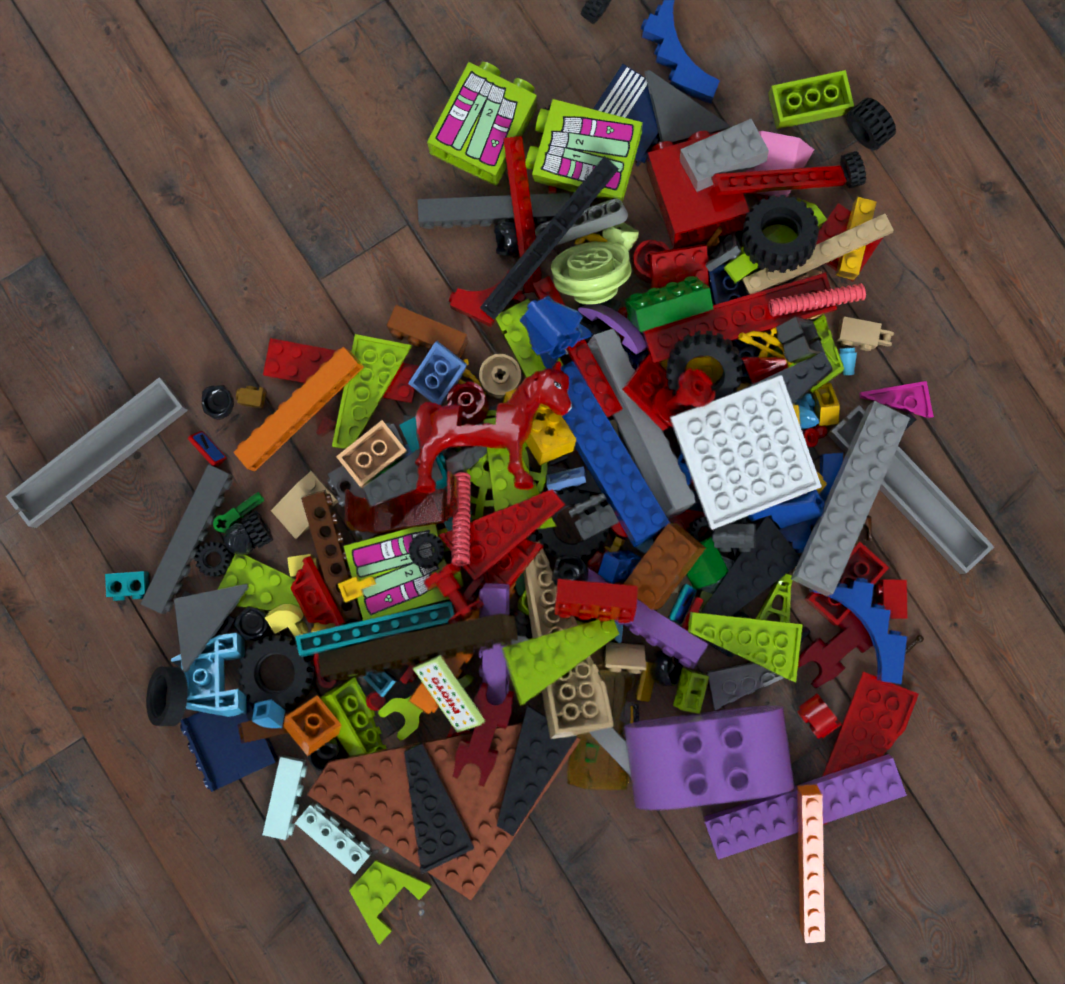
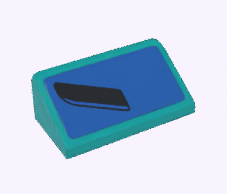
(682, 604)

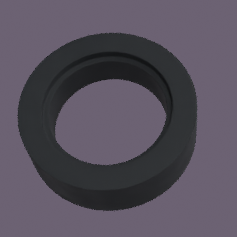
(158, 710)

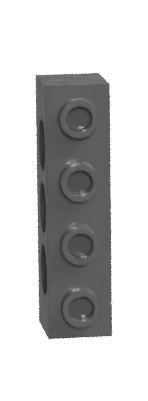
(336, 481)

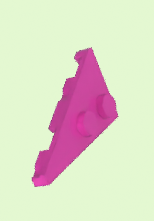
(907, 397)

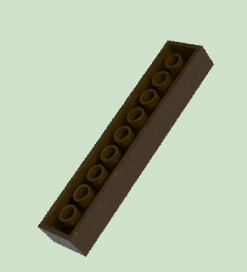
(418, 646)

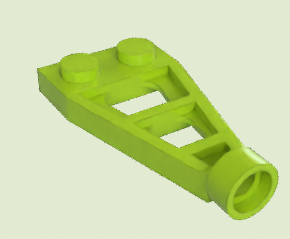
(785, 592)

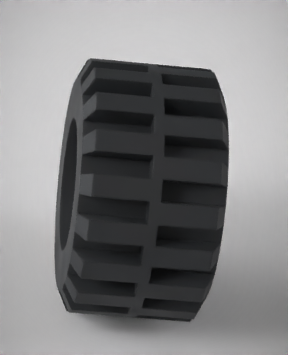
(871, 123)

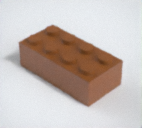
(425, 331)
(665, 565)

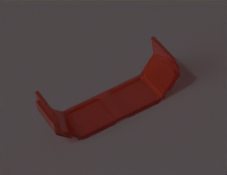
(403, 510)

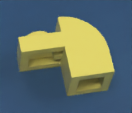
(287, 616)

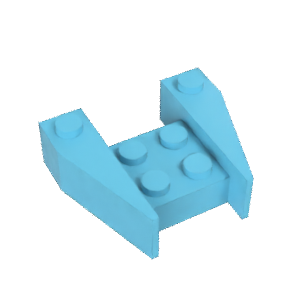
(207, 678)

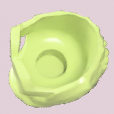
(626, 236)

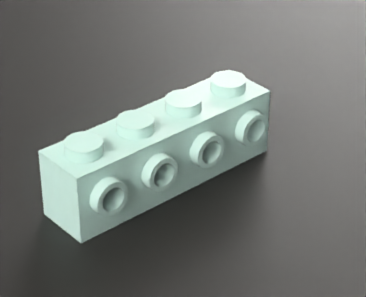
(284, 797)
(333, 837)

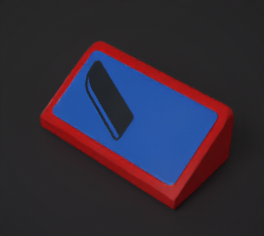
(207, 448)

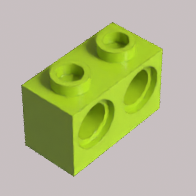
(691, 690)

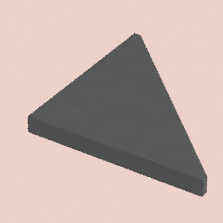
(678, 114)
(201, 617)

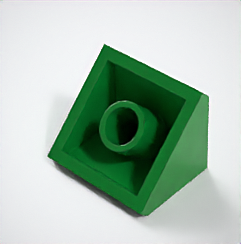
(708, 567)

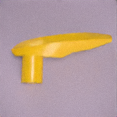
(591, 237)

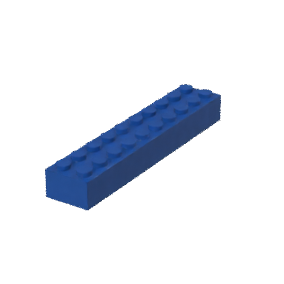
(611, 463)

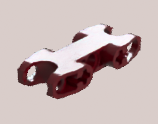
(828, 655)
(478, 749)

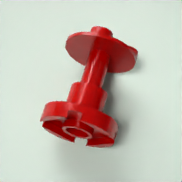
(693, 390)
(450, 588)

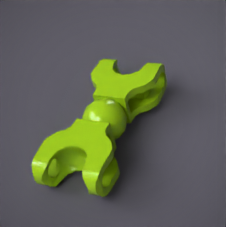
(411, 712)

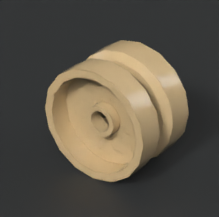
(497, 365)

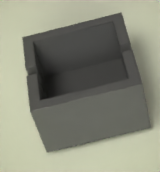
(795, 336)

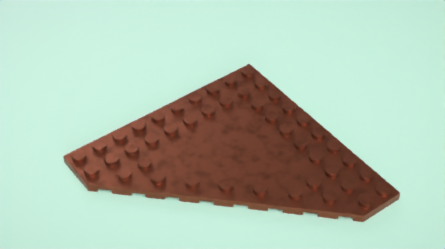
(376, 798)

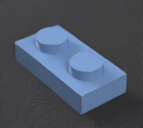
(566, 478)

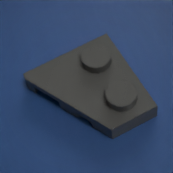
(727, 249)

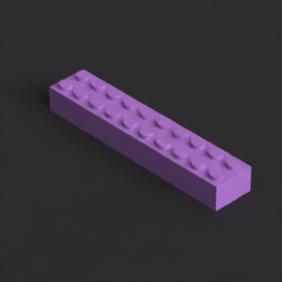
(777, 815)

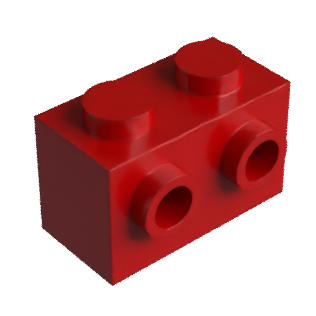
(894, 597)

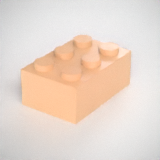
(372, 454)

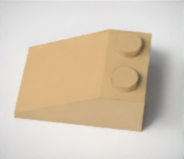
(291, 509)

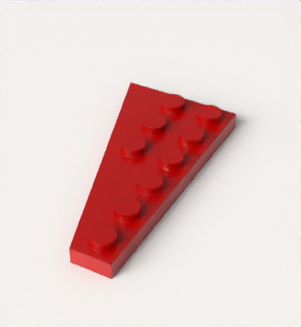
(504, 530)

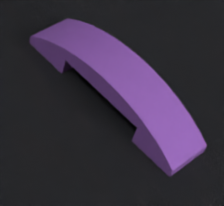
(633, 338)

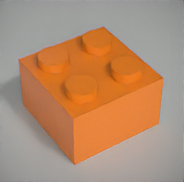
(312, 725)

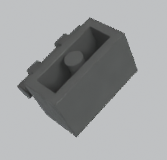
(595, 522)
(735, 536)

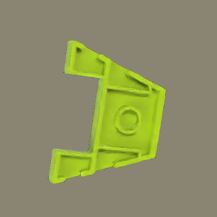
(830, 350)
(376, 890)

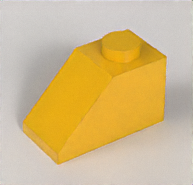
(826, 405)

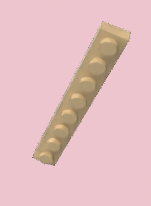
(823, 253)

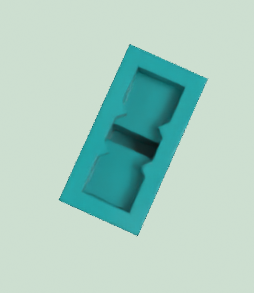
(127, 581)

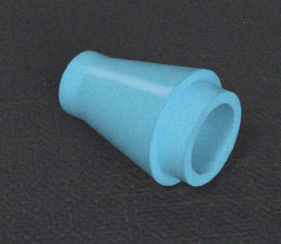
(848, 359)

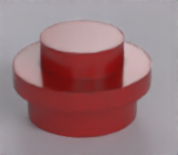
(375, 701)

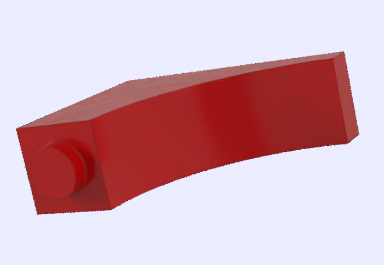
(469, 303)

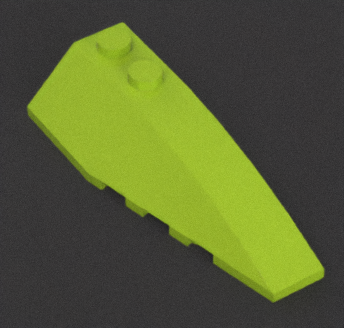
(742, 266)
(358, 727)

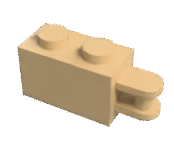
(862, 334)

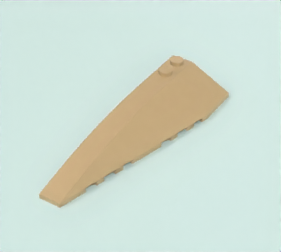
(579, 698)

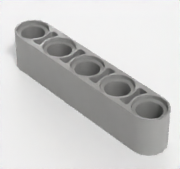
(593, 220)

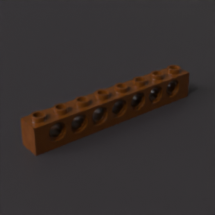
(326, 559)

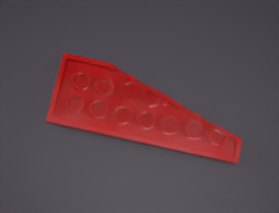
(871, 724)

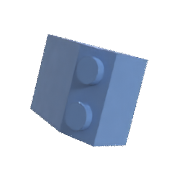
(438, 373)

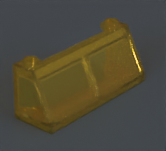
(602, 770)

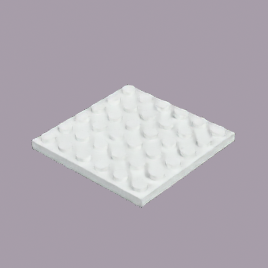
(745, 452)

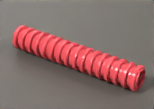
(817, 299)
(461, 522)

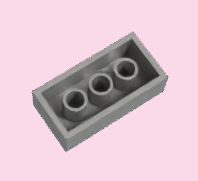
(724, 152)

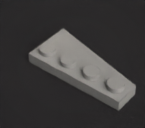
(736, 681)

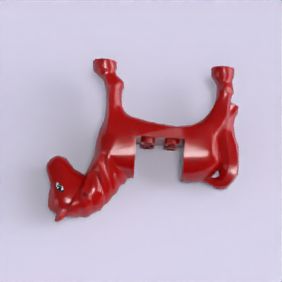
(442, 425)

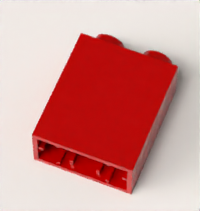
(688, 213)

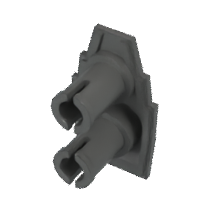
(464, 459)

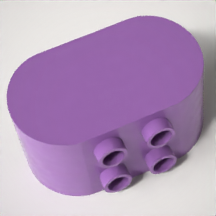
(709, 757)

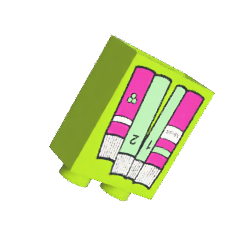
(479, 117)
(577, 141)
(397, 578)

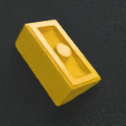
(645, 684)

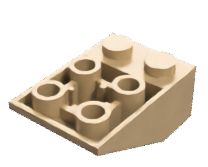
(624, 656)

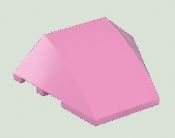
(783, 153)

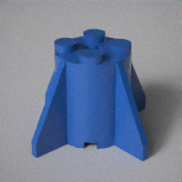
(553, 329)

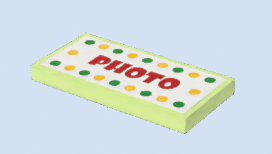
(448, 694)

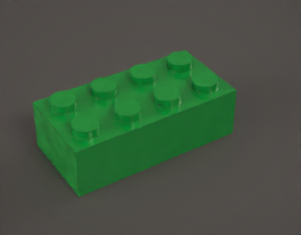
(668, 303)

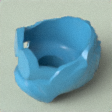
(807, 416)

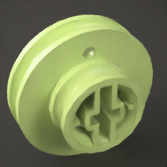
(591, 271)

